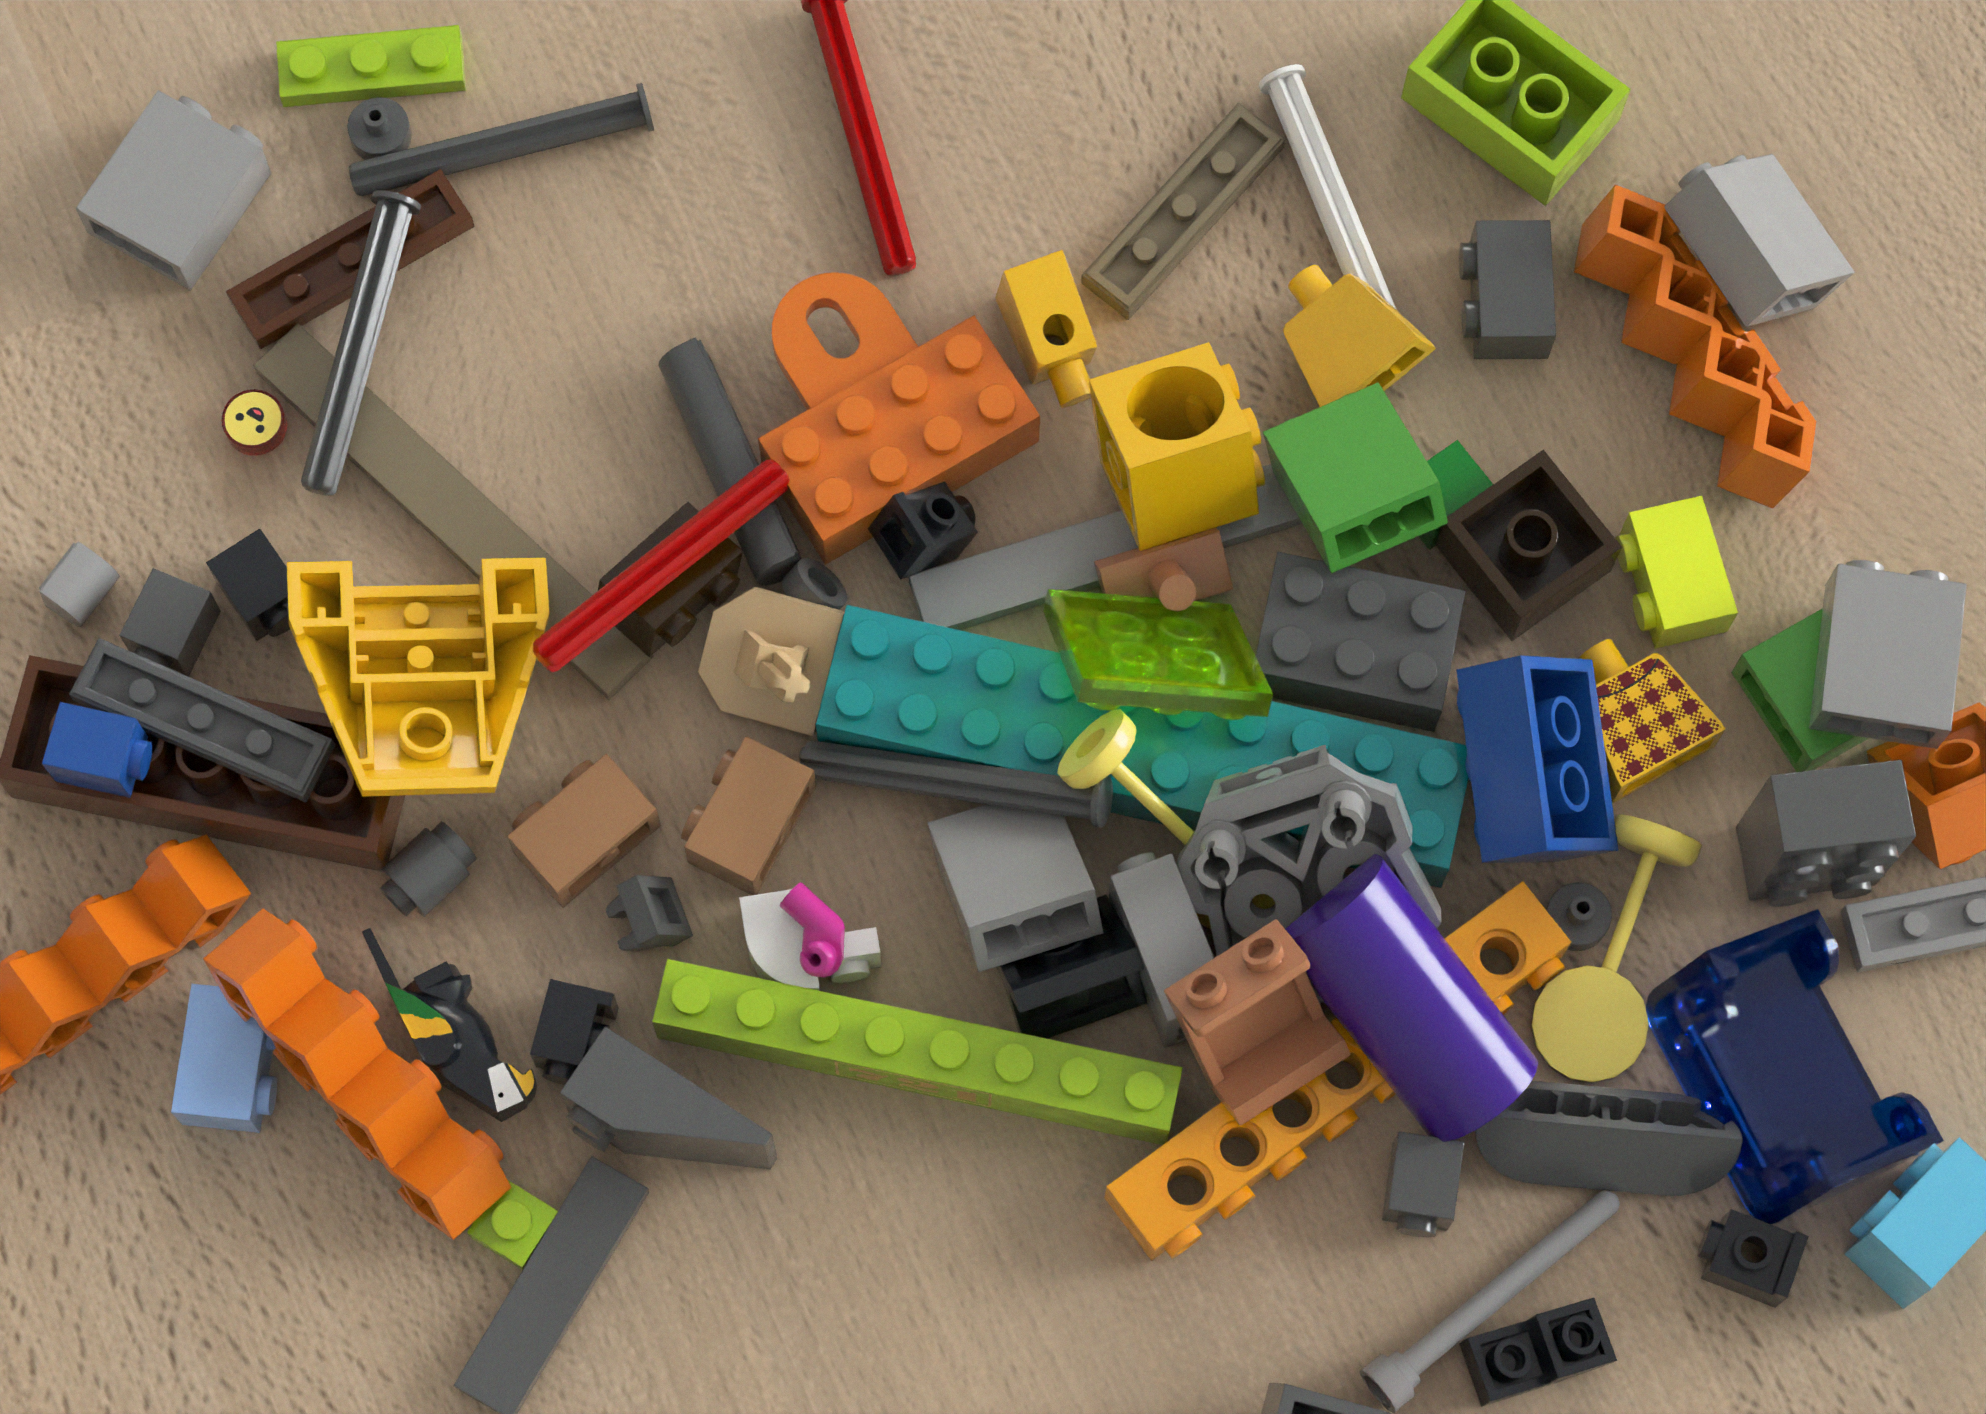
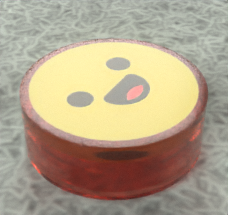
(254, 422)

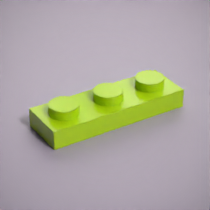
(370, 66)

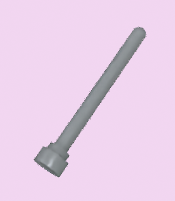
(1395, 1376)

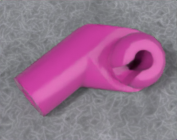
(822, 931)

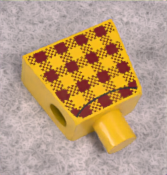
(1647, 718)

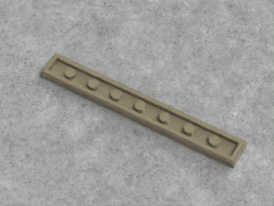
(440, 497)

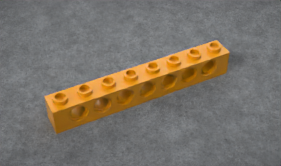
(1141, 1196)

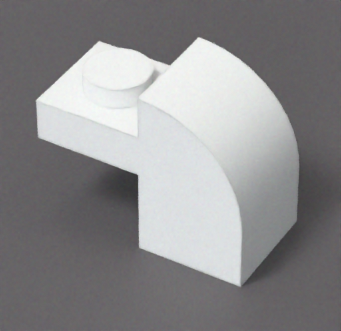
(777, 939)

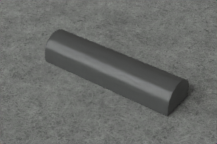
(726, 455)

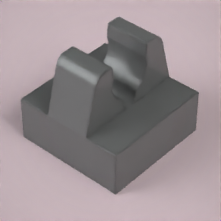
(652, 911)

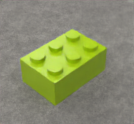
(1515, 94)

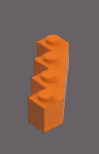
(1683, 317)
(113, 949)
(336, 1049)

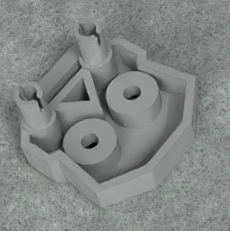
(1246, 852)

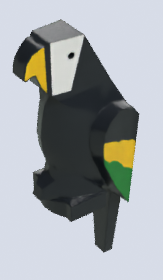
(456, 1038)

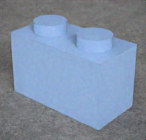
(222, 1066)

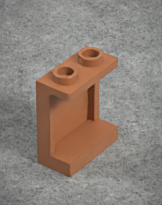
(1256, 1022)

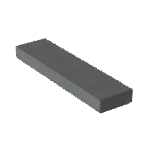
(203, 720)
(551, 1288)

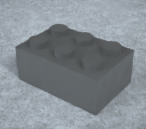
(1359, 641)
(1825, 832)

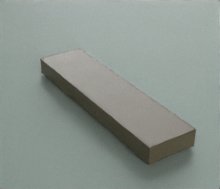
(1183, 211)

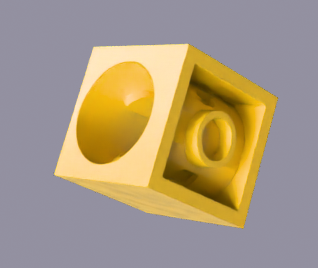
(1177, 445)

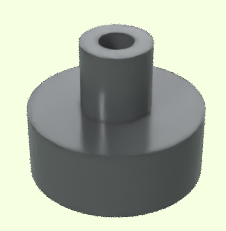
(379, 128)
(814, 583)
(1582, 929)

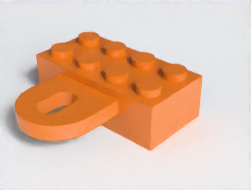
(887, 413)

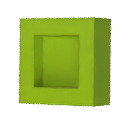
(513, 1225)

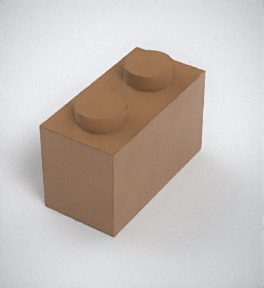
(748, 815)
(583, 828)

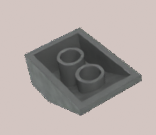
(653, 1111)

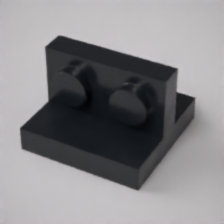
(1076, 981)

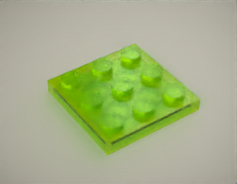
(1154, 657)

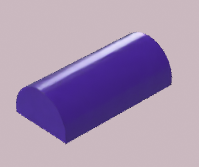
(1412, 1003)

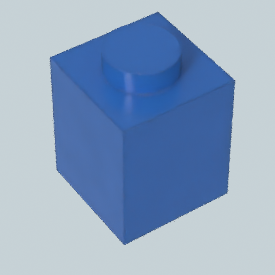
(97, 750)

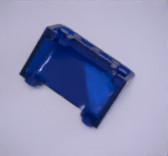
(1770, 1055)

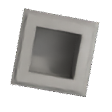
(77, 584)

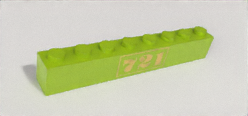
(916, 1052)

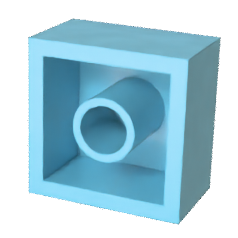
(1925, 1230)

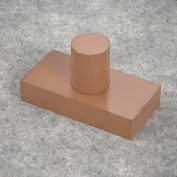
(1171, 571)

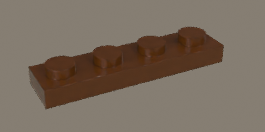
(327, 268)

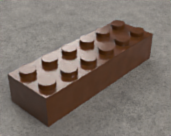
(202, 796)

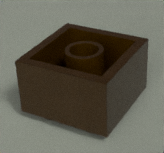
(1527, 545)

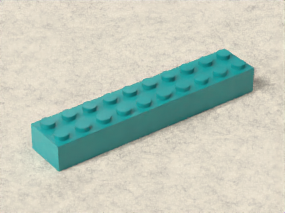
(1013, 707)

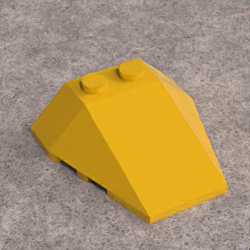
(421, 674)

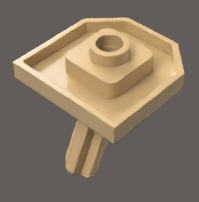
(770, 658)

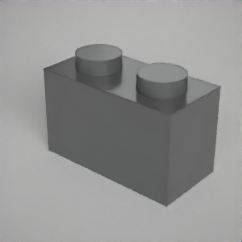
(1510, 289)

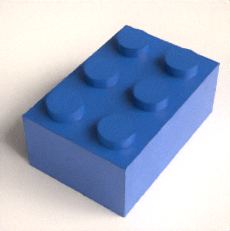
(1536, 759)

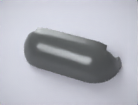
(1609, 1140)

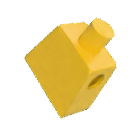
(1042, 302)
(1349, 336)

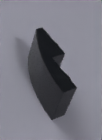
(1537, 1351)

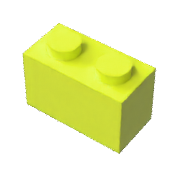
(1676, 572)

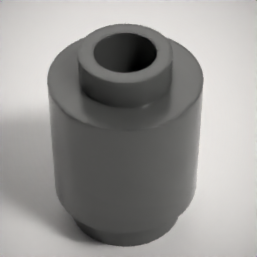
(426, 870)

